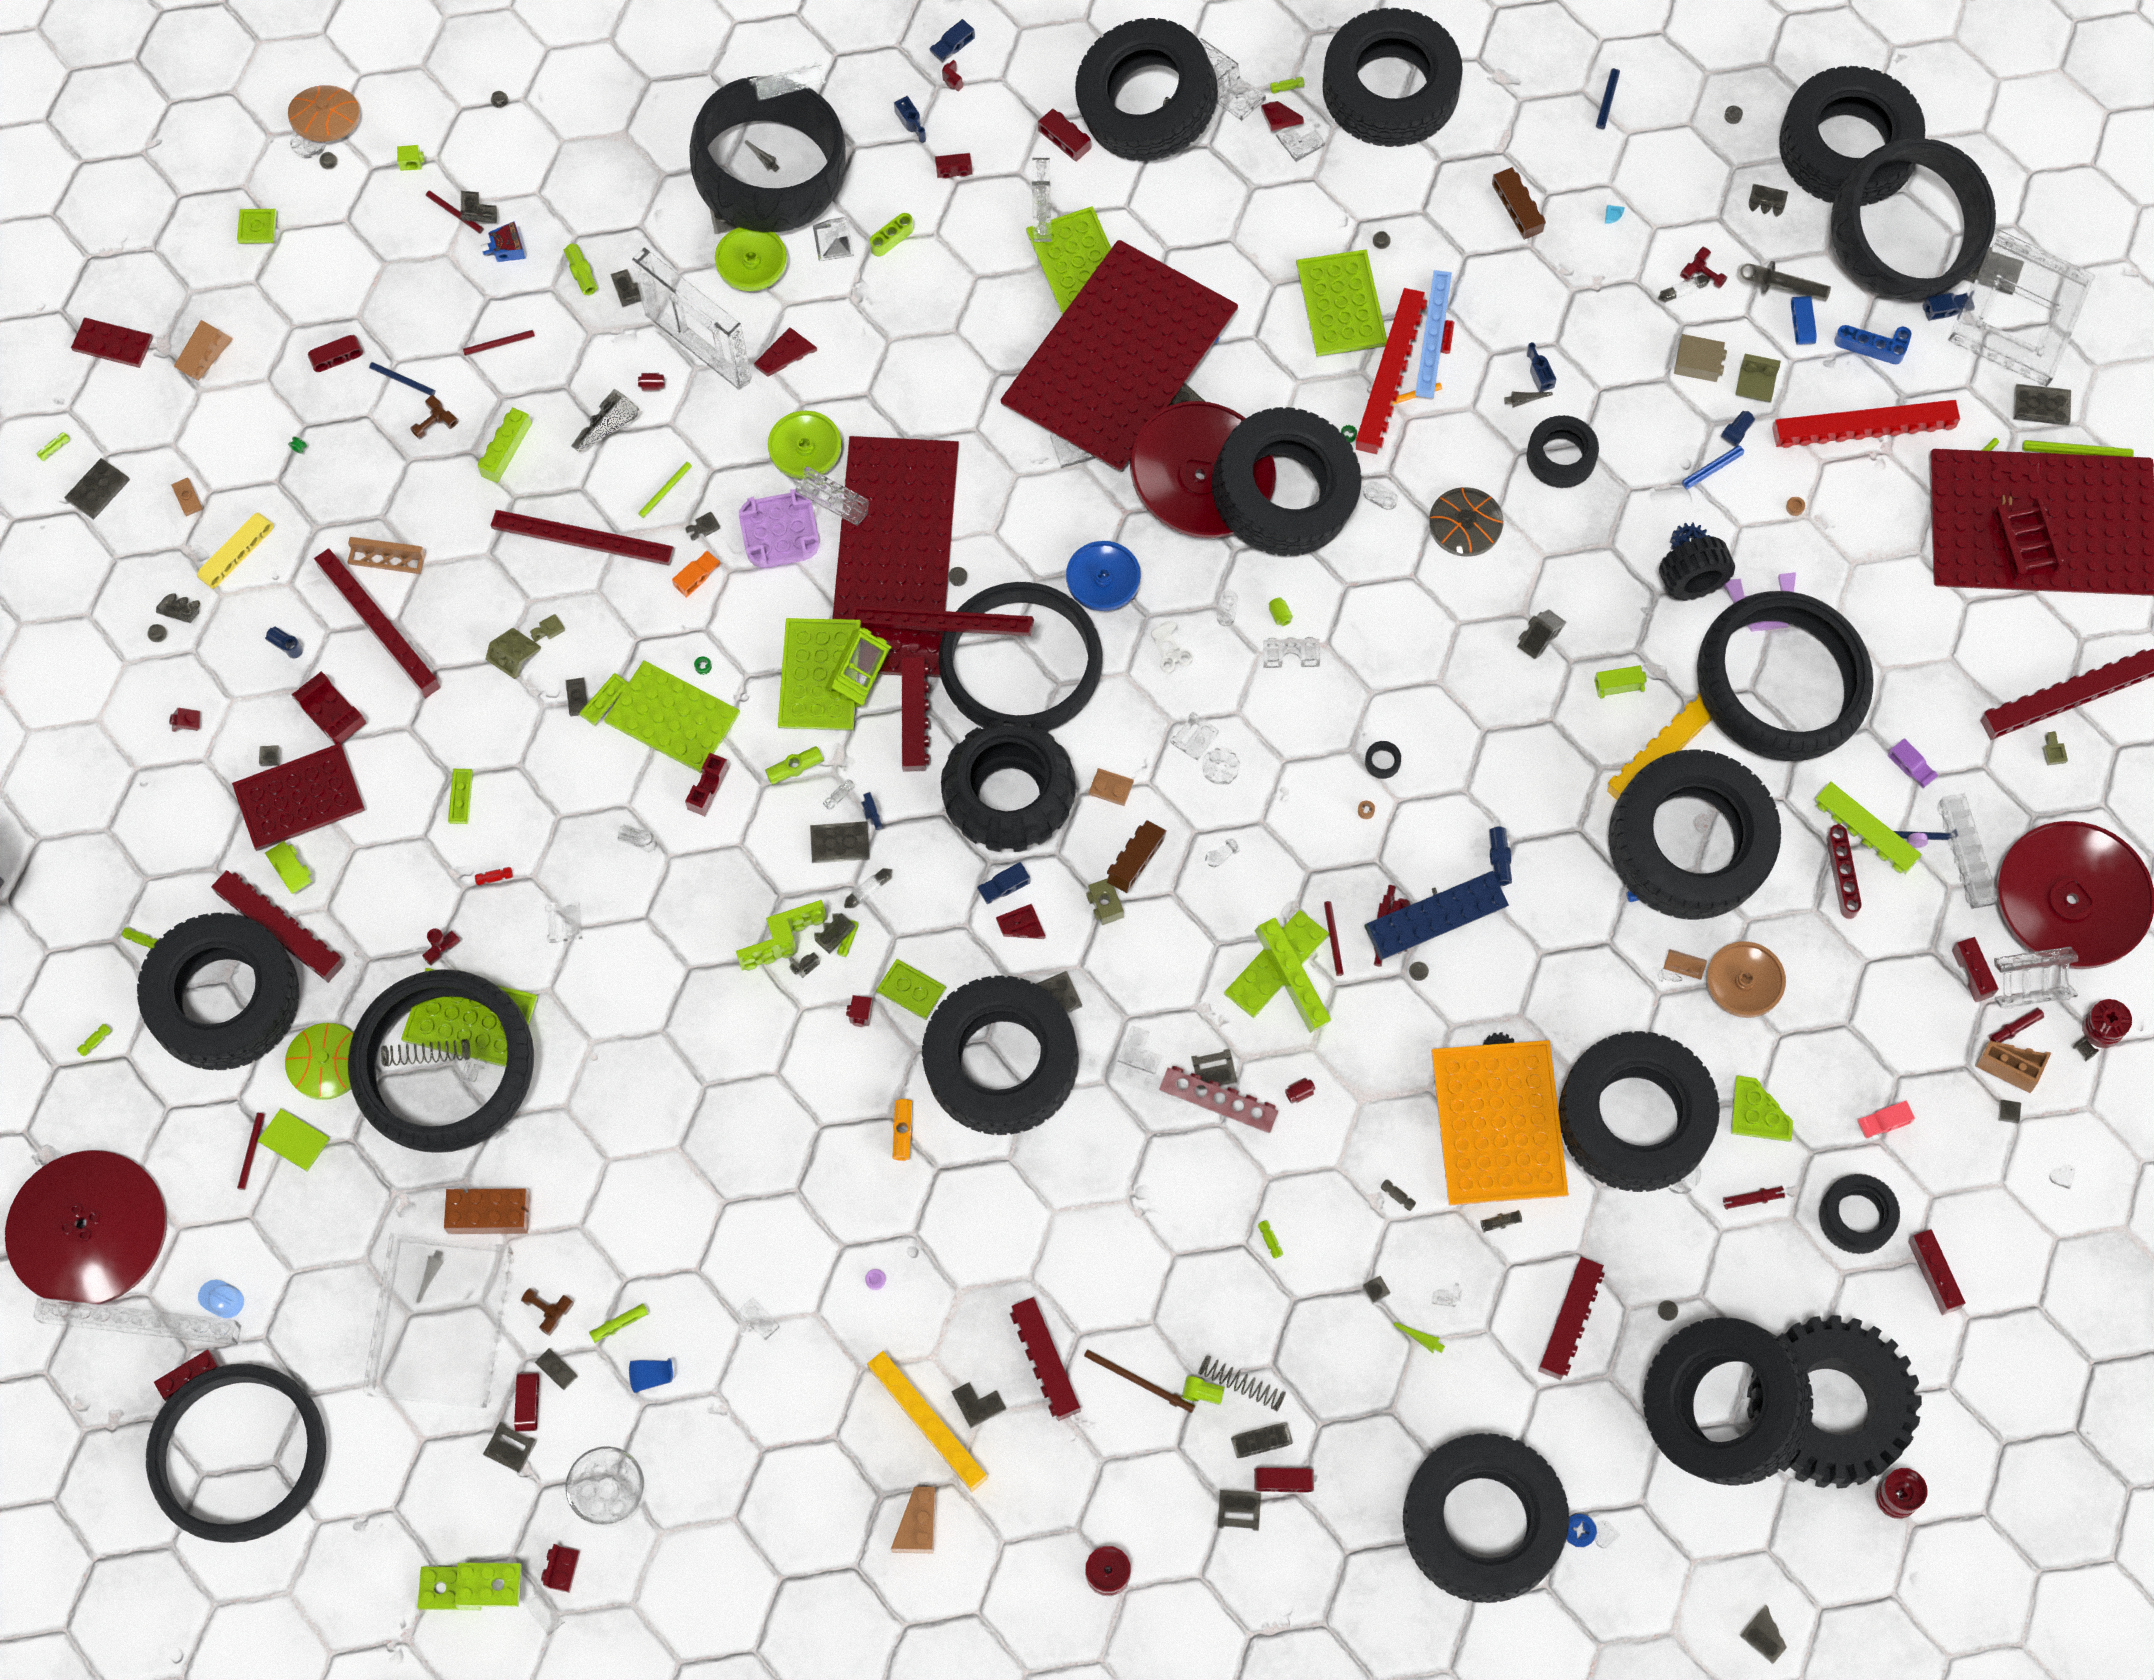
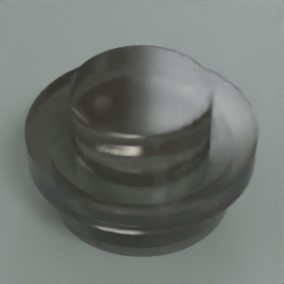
(499, 99)
(328, 160)
(1381, 240)
(157, 633)
(1418, 971)
(1667, 1310)

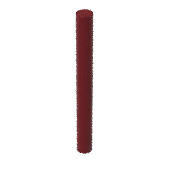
(453, 211)
(498, 342)
(1333, 938)
(250, 1151)

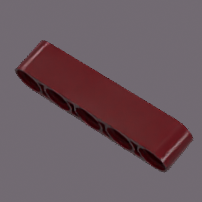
(1843, 880)

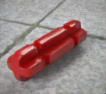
(1447, 336)
(494, 875)

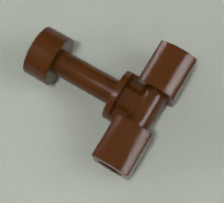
(438, 415)
(552, 1311)

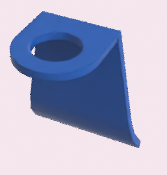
(649, 1374)

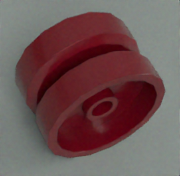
(1104, 1583)

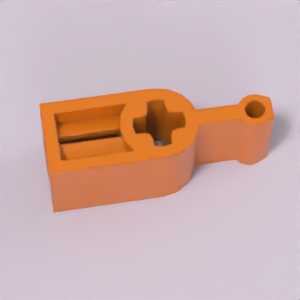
(695, 574)

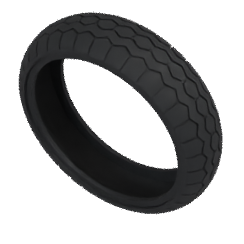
(1824, 624)
(395, 1002)

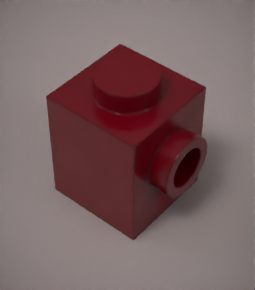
(860, 1011)

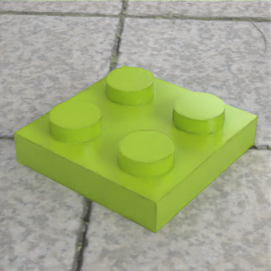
(256, 226)

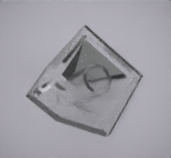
(833, 239)

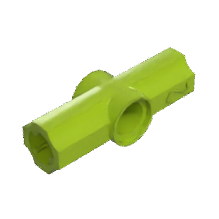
(580, 269)
(783, 770)

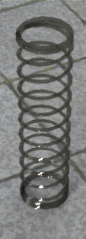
(385, 1053)
(1204, 1366)

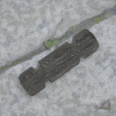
(1398, 1195)

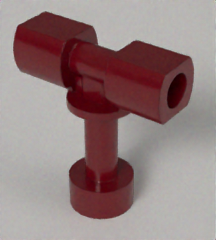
(1699, 266)
(439, 944)

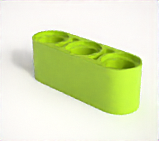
(890, 241)

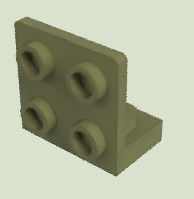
(1757, 377)
(510, 651)

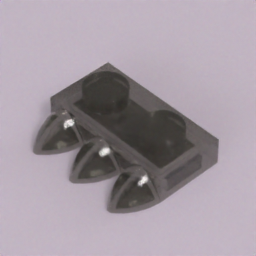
(1768, 199)
(178, 609)
(834, 932)

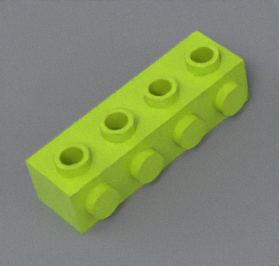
(504, 445)

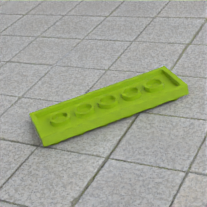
(1260, 980)

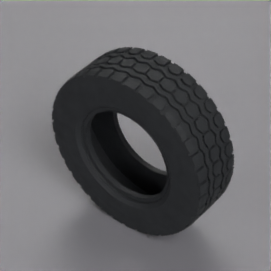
(1398, 35)
(1126, 50)
(1856, 93)
(1307, 440)
(184, 953)
(991, 1002)
(1662, 1063)
(1783, 1413)
(1522, 1472)

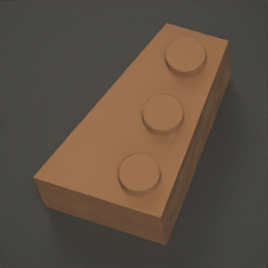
(202, 350)
(2014, 1064)
(917, 1524)

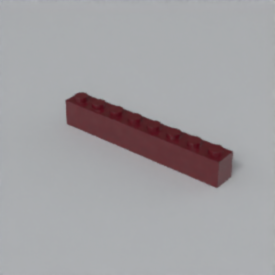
(289, 934)

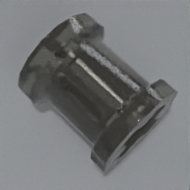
(2085, 1048)

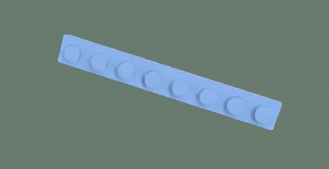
(1433, 334)

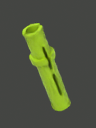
(617, 1323)

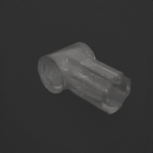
(636, 837)

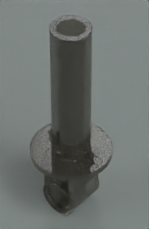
(1790, 283)

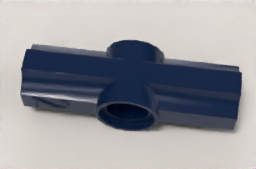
(1500, 855)

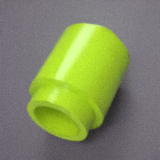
(1280, 611)

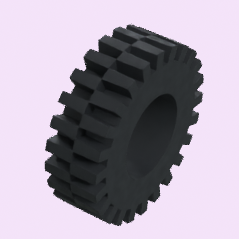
(1887, 1393)

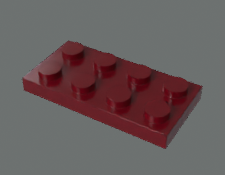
(112, 342)

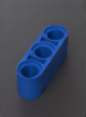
(1803, 320)

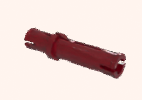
(2010, 1030)
(1763, 1195)

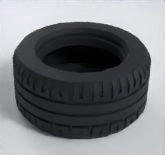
(1562, 428)
(1878, 1194)

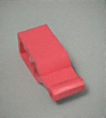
(1886, 1119)

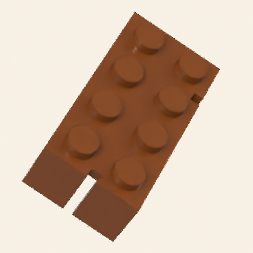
(486, 1211)

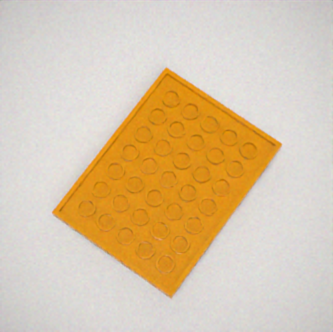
(1499, 1123)

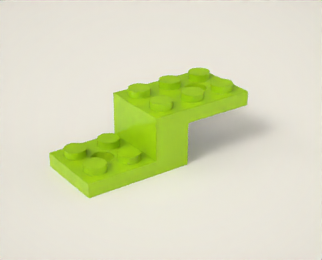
(782, 940)
(469, 1586)

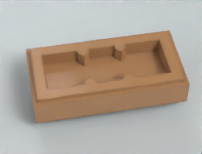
(186, 496)
(1685, 964)

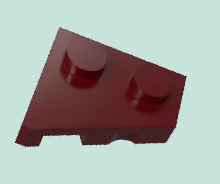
(1280, 116)
(1021, 923)

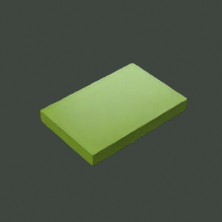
(911, 989)
(293, 1140)

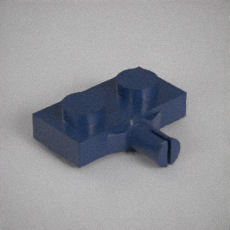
(870, 811)

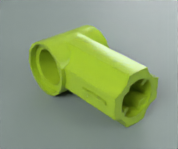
(1196, 1389)

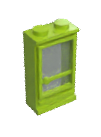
(858, 666)

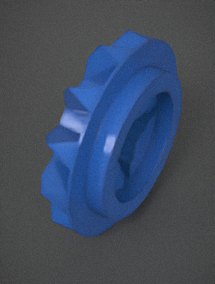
(1588, 1526)

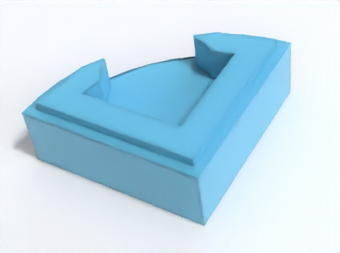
(1613, 213)

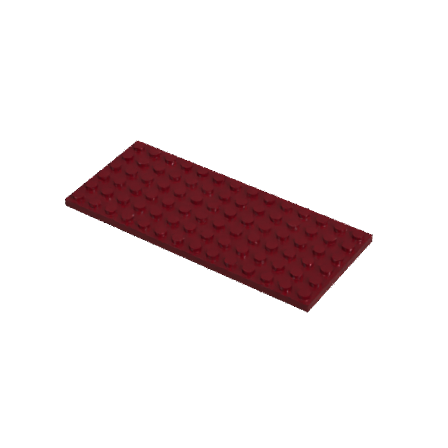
(903, 542)

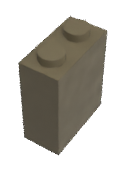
(1700, 358)

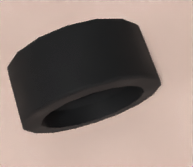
(1383, 746)

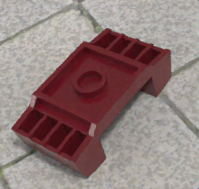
(328, 708)

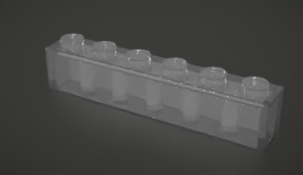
(1967, 850)

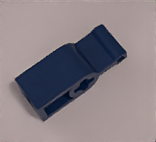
(953, 40)
(909, 117)
(1943, 305)
(1540, 370)
(1004, 883)

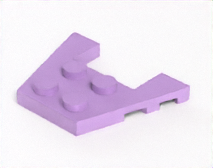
(1735, 589)

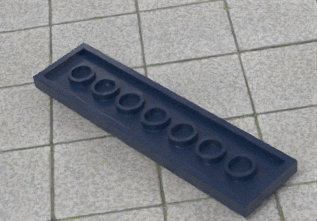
(1436, 915)

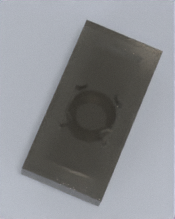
(576, 695)
(556, 1369)

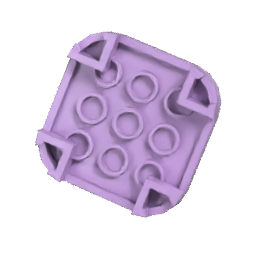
(779, 529)

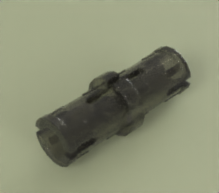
(1501, 1221)

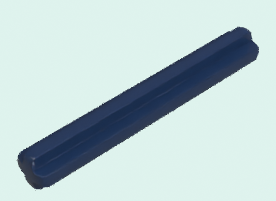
(1607, 99)

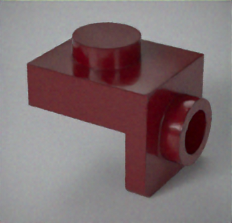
(950, 76)
(185, 719)

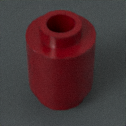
(651, 381)
(1300, 1090)

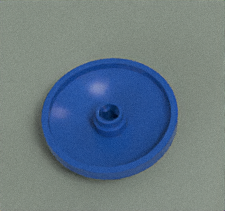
(1103, 575)

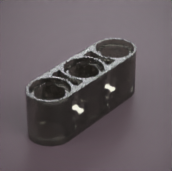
(1261, 1440)

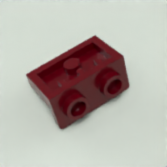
(953, 165)
(560, 1568)

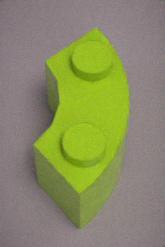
(288, 867)

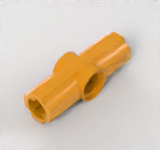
(902, 1141)

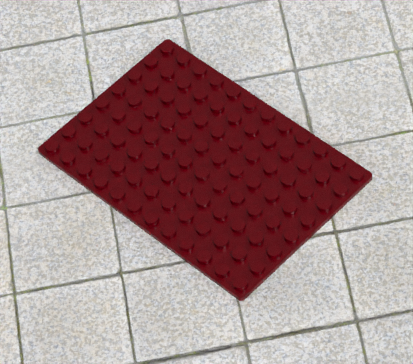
(1119, 353)
(2094, 506)

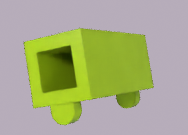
(1620, 681)

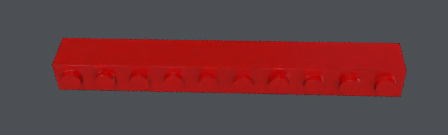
(1390, 371)
(1866, 423)

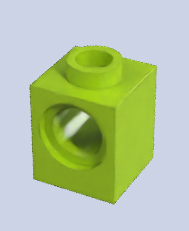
(409, 157)

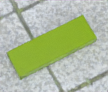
(603, 699)
(460, 796)

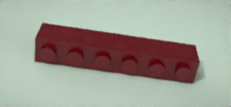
(913, 714)
(1570, 1319)
(1045, 1358)

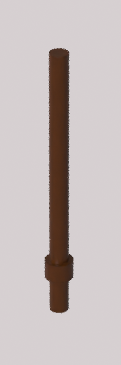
(1174, 1399)

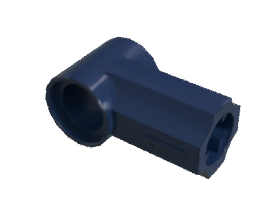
(1736, 431)
(284, 642)

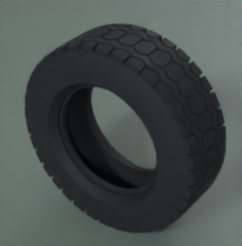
(1732, 791)

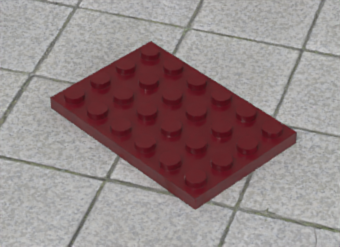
(298, 796)

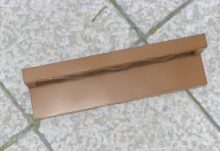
(389, 549)

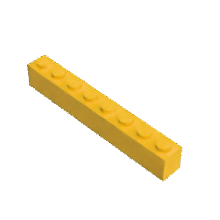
(1671, 739)
(927, 1421)

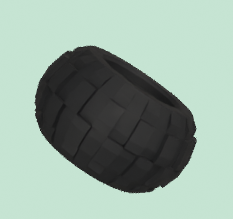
(1000, 748)

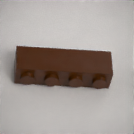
(1518, 203)
(1136, 856)

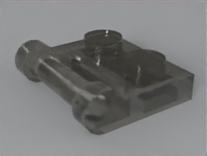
(1221, 1074)
(507, 1454)
(1240, 1503)

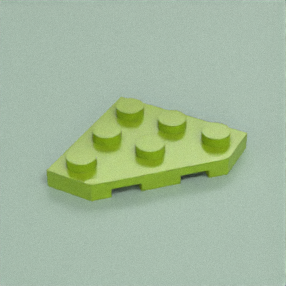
(1758, 1113)

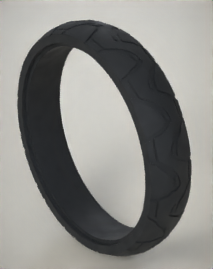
(1024, 593)
(189, 1394)

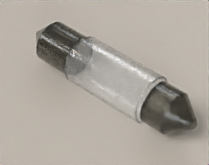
(1684, 288)
(868, 888)

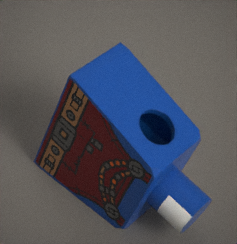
(504, 244)

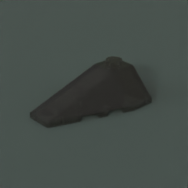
(614, 413)

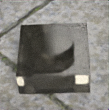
(269, 755)
(2009, 1111)
(1376, 1289)

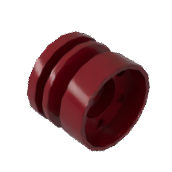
(2099, 1029)
(1911, 1489)

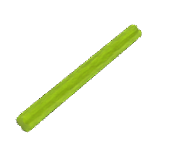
(2066, 448)

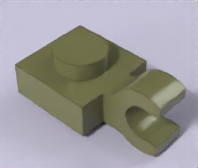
(548, 627)
(2054, 752)

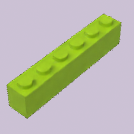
(1868, 828)
(1292, 975)

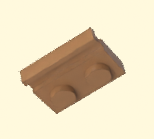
(1111, 787)

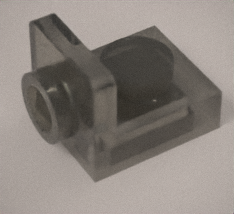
(806, 965)

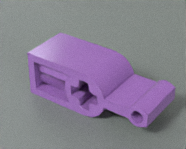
(1912, 763)

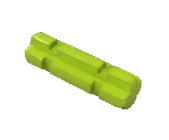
(1287, 84)
(53, 446)
(139, 937)
(846, 943)
(93, 1040)
(1270, 1239)

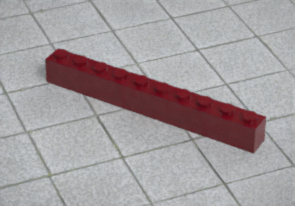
(377, 623)
(2069, 694)

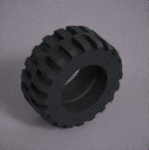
(1697, 568)

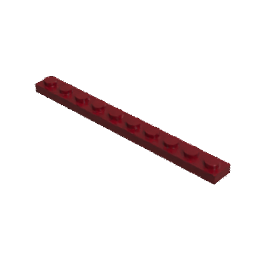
(582, 537)
(943, 621)

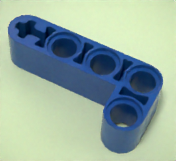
(1846, 334)

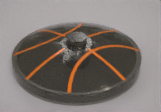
(1466, 521)

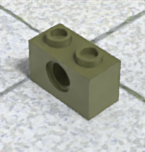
(1109, 912)

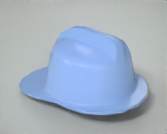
(220, 1298)

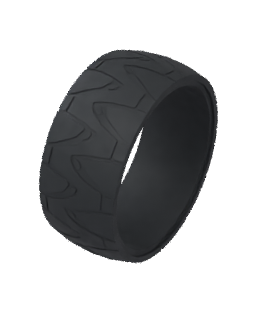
(1969, 187)
(756, 206)

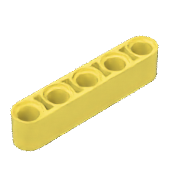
(235, 550)

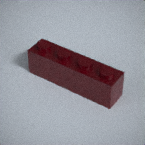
(1936, 1272)

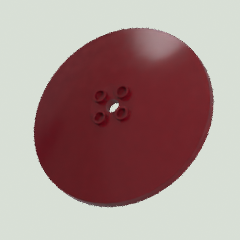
(1172, 450)
(2096, 869)
(114, 1248)

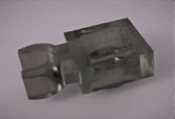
(705, 524)

